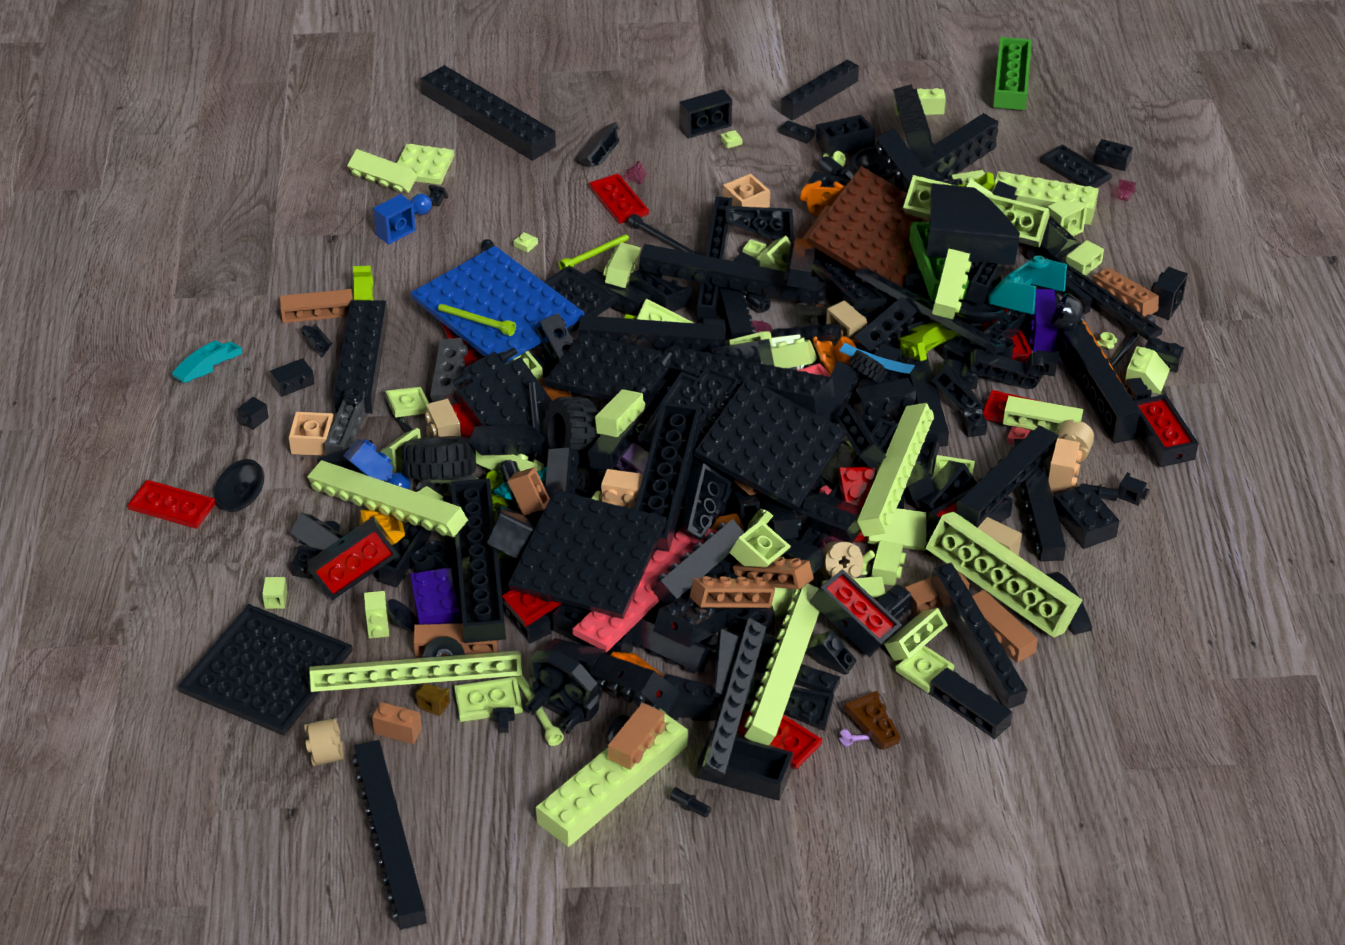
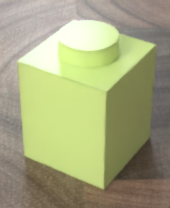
(275, 592)

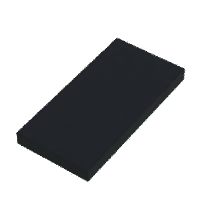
(1075, 167)
(725, 654)

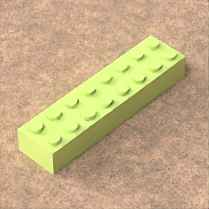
(1027, 218)
(1004, 574)
(604, 785)

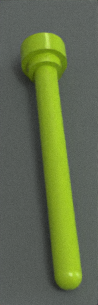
(567, 261)
(506, 327)

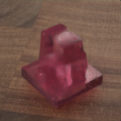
(636, 173)
(1126, 189)

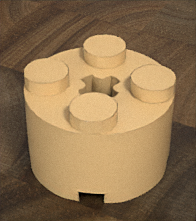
(1077, 432)
(850, 558)
(324, 742)

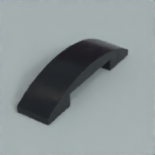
(1080, 622)

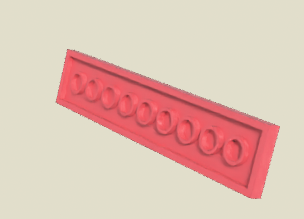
(607, 630)

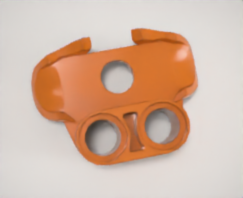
(817, 199)
(833, 352)

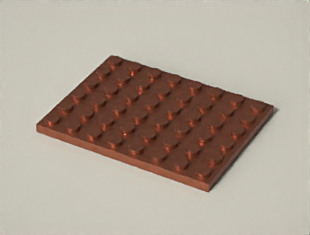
(869, 228)

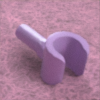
(847, 739)

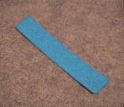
(888, 364)

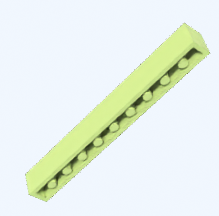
(895, 470)
(387, 498)
(782, 667)
(415, 671)

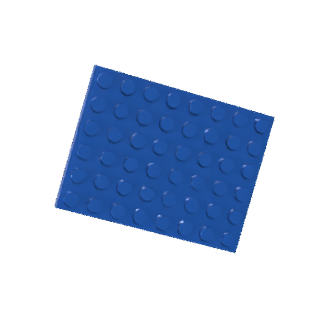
(499, 290)

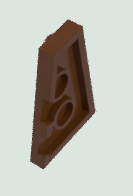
(873, 720)

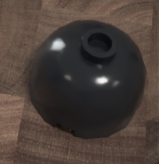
(1068, 313)

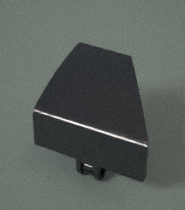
(970, 224)
(511, 531)

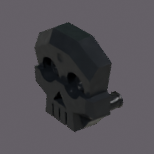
(562, 688)

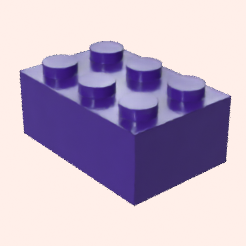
(1043, 335)
(435, 597)

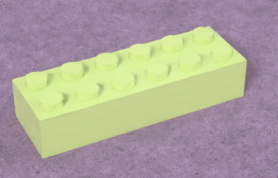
(1047, 192)

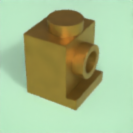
(433, 699)

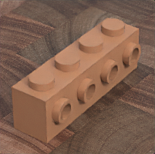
(1128, 291)
(779, 574)
(732, 592)

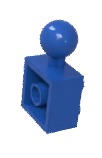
(397, 218)
(374, 464)

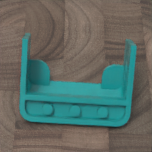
(1016, 288)

